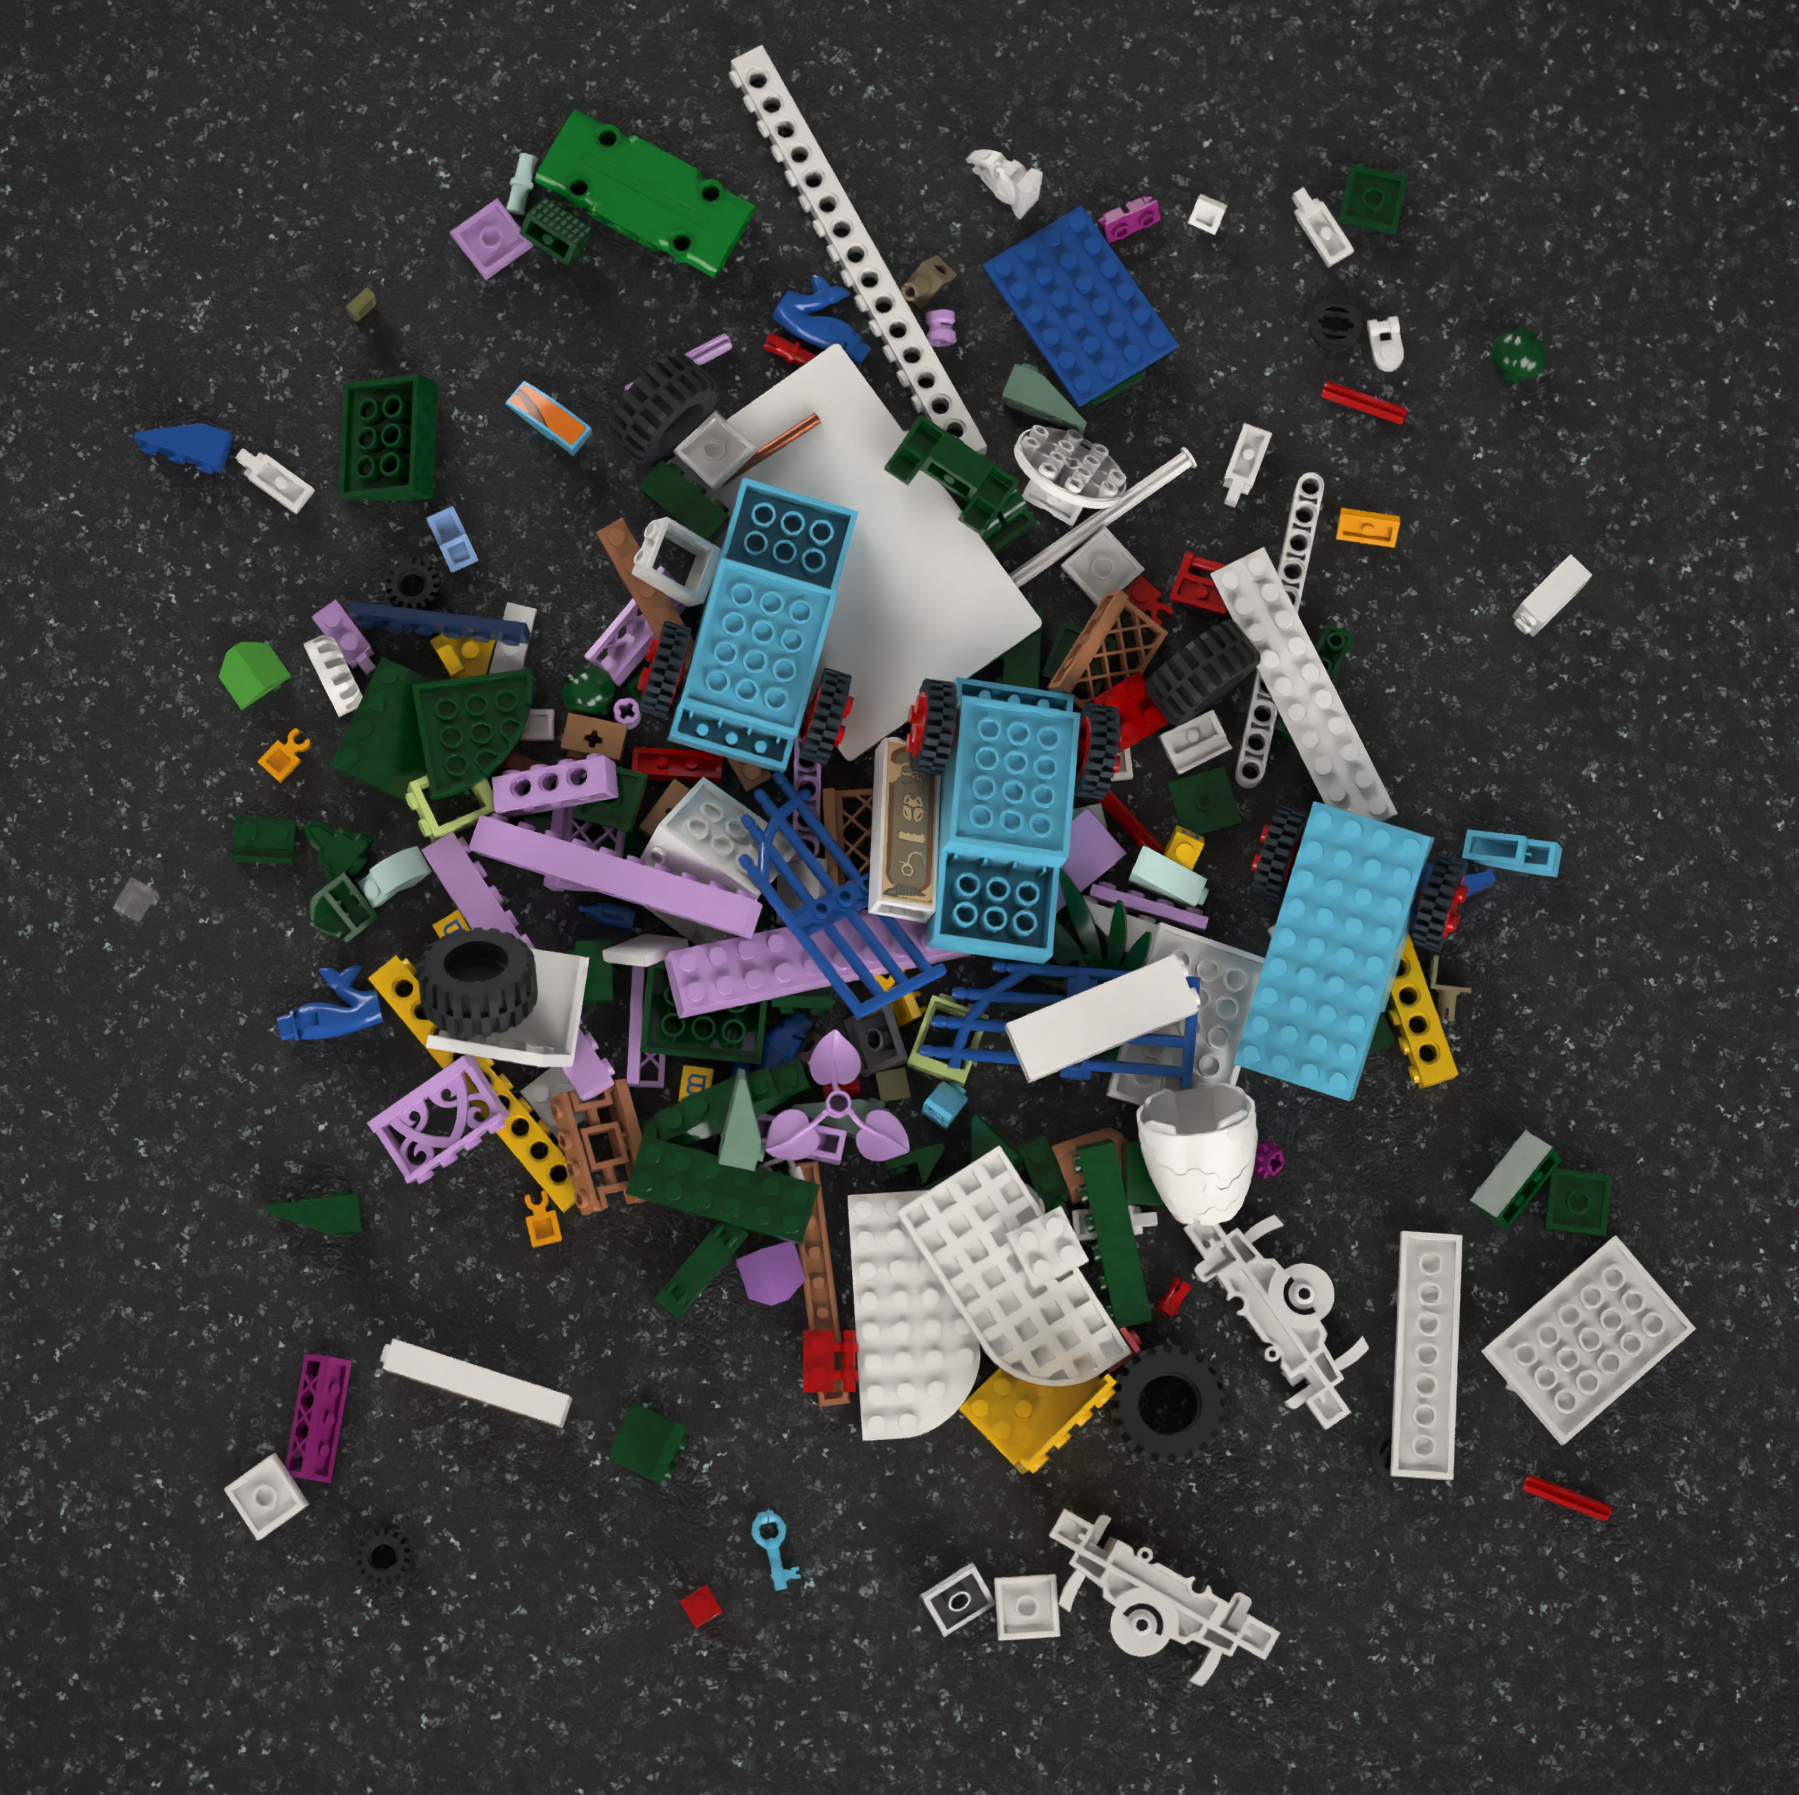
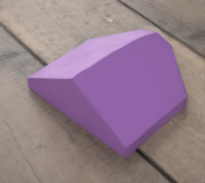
(772, 1273)

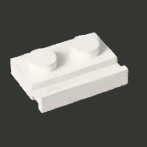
(1195, 742)

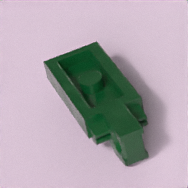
(1045, 1174)

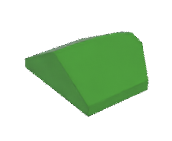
(251, 672)

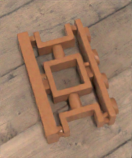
(623, 1137)

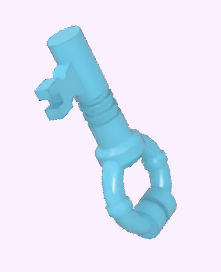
(772, 1546)

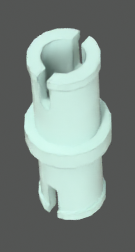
(521, 184)

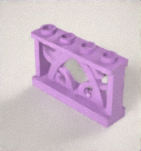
(399, 1118)

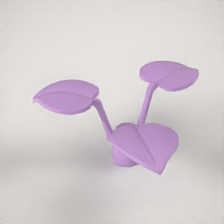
(836, 1062)

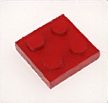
(1136, 710)

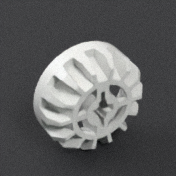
(334, 674)

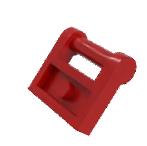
(1196, 590)

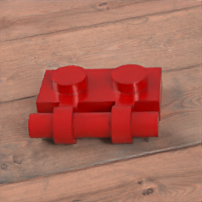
(819, 1360)

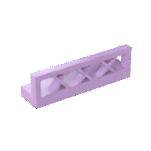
(629, 650)
(634, 1056)

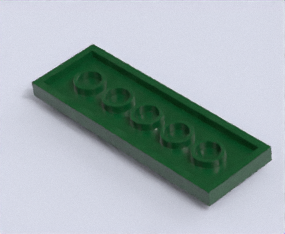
(724, 1193)

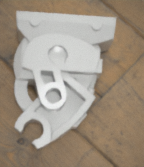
(1008, 179)

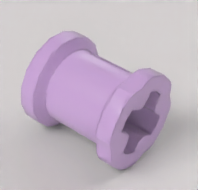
(625, 705)

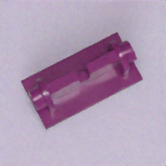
(1141, 214)

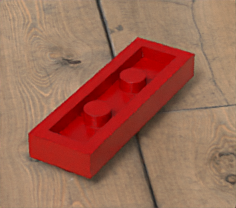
(677, 764)

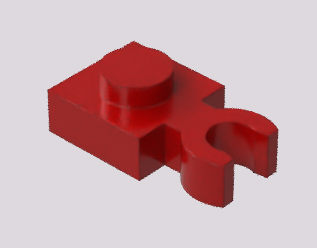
(1145, 598)

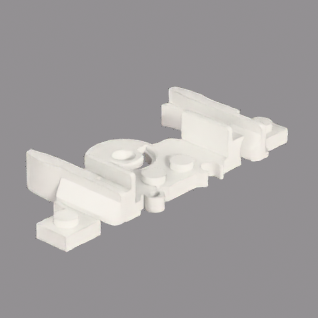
(1293, 1336)
(1133, 1580)

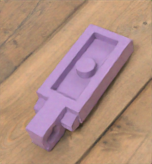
(354, 647)

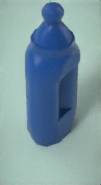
(610, 915)

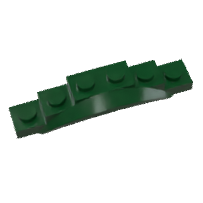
(706, 1111)

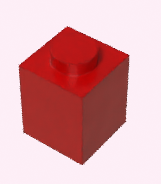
(701, 1606)

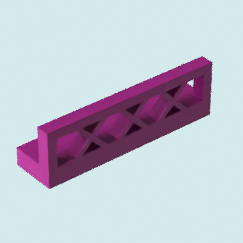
(322, 1418)

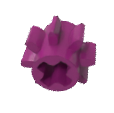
(1268, 1159)

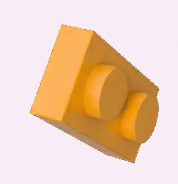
(1368, 527)

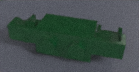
(956, 468)

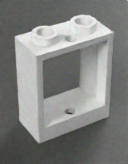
(701, 571)
(1551, 596)

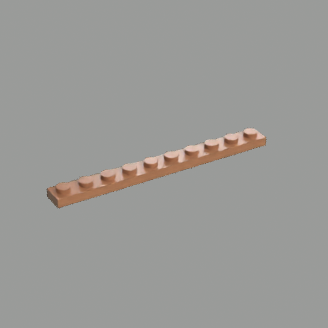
(656, 609)

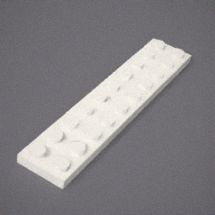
(1302, 688)

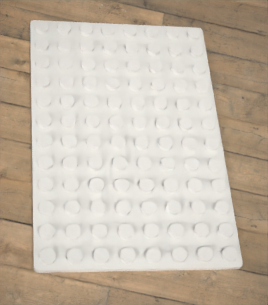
(916, 582)

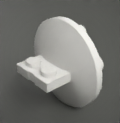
(1067, 474)

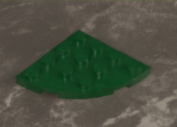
(470, 726)

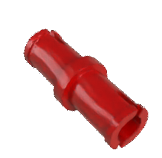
(791, 352)

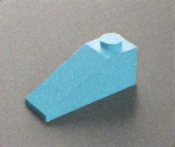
(944, 1104)

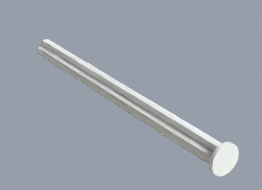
(1102, 518)

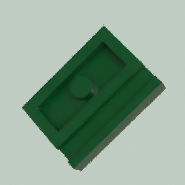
(264, 840)

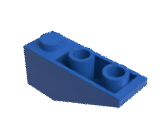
(193, 443)

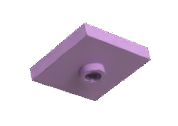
(491, 239)

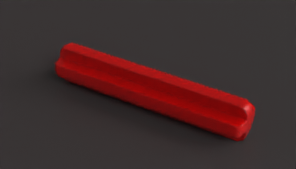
(1364, 402)
(1130, 823)
(1567, 1498)

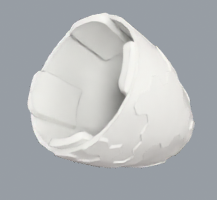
(1200, 1150)

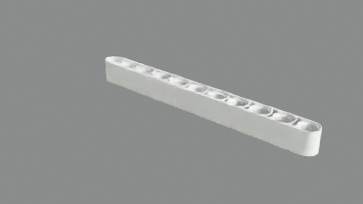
(1289, 559)

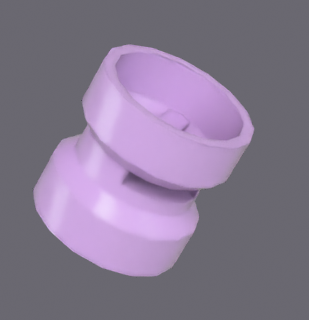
(940, 327)

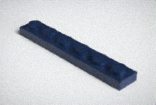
(429, 622)

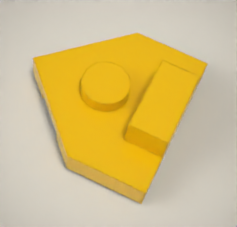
(464, 655)

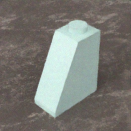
(1168, 879)

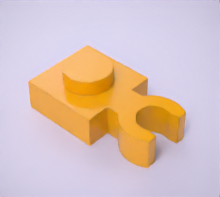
(282, 759)
(543, 1225)

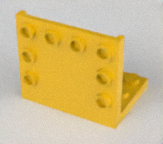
(1031, 1418)

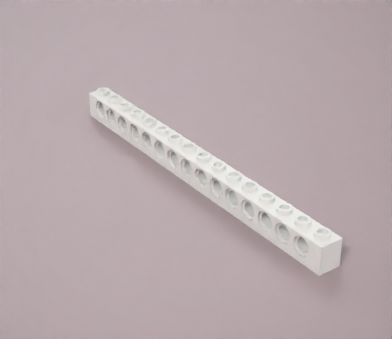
(758, 65)

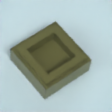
(361, 304)
(892, 1085)

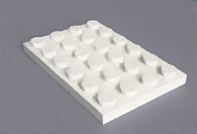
(1226, 995)
(1588, 1340)

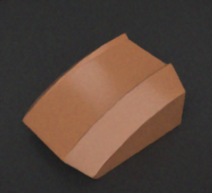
(1064, 1151)

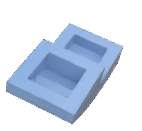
(452, 539)

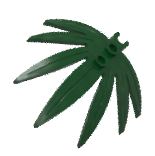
(1069, 953)

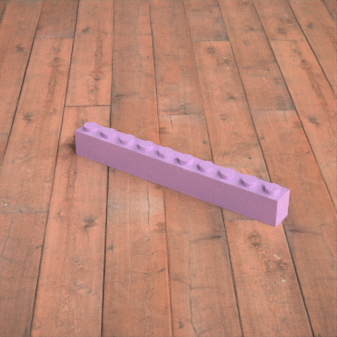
(616, 876)
(482, 909)

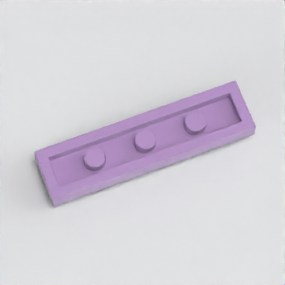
(1160, 910)

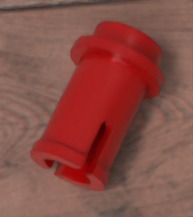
(852, 1089)
(1174, 1296)

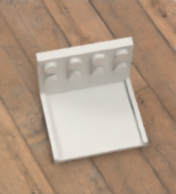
(706, 840)
(548, 1032)

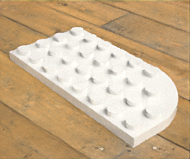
(1034, 1334)
(912, 1339)

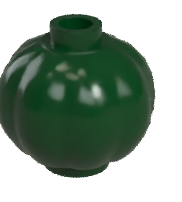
(1518, 355)
(589, 692)

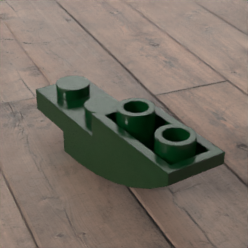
(1331, 651)

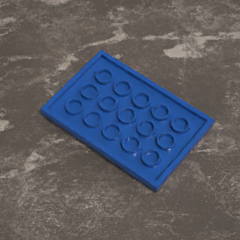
(1079, 306)

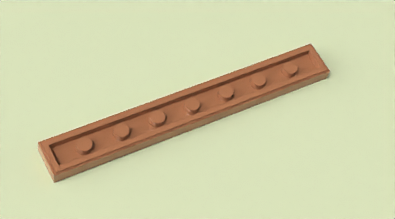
(819, 1282)

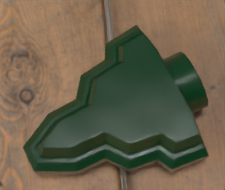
(339, 849)

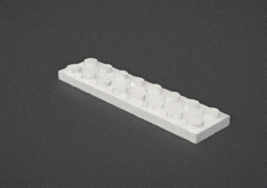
(1426, 1355)

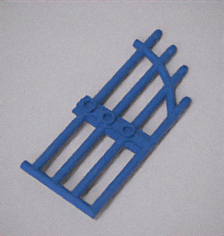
(831, 907)
(1079, 980)

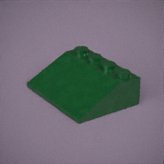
(388, 439)
(383, 736)
(720, 1035)

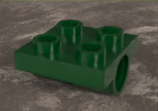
(1009, 524)

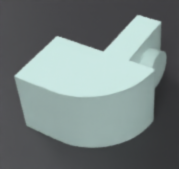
(393, 875)

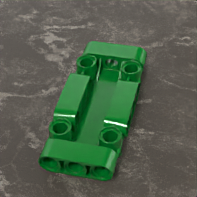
(644, 193)

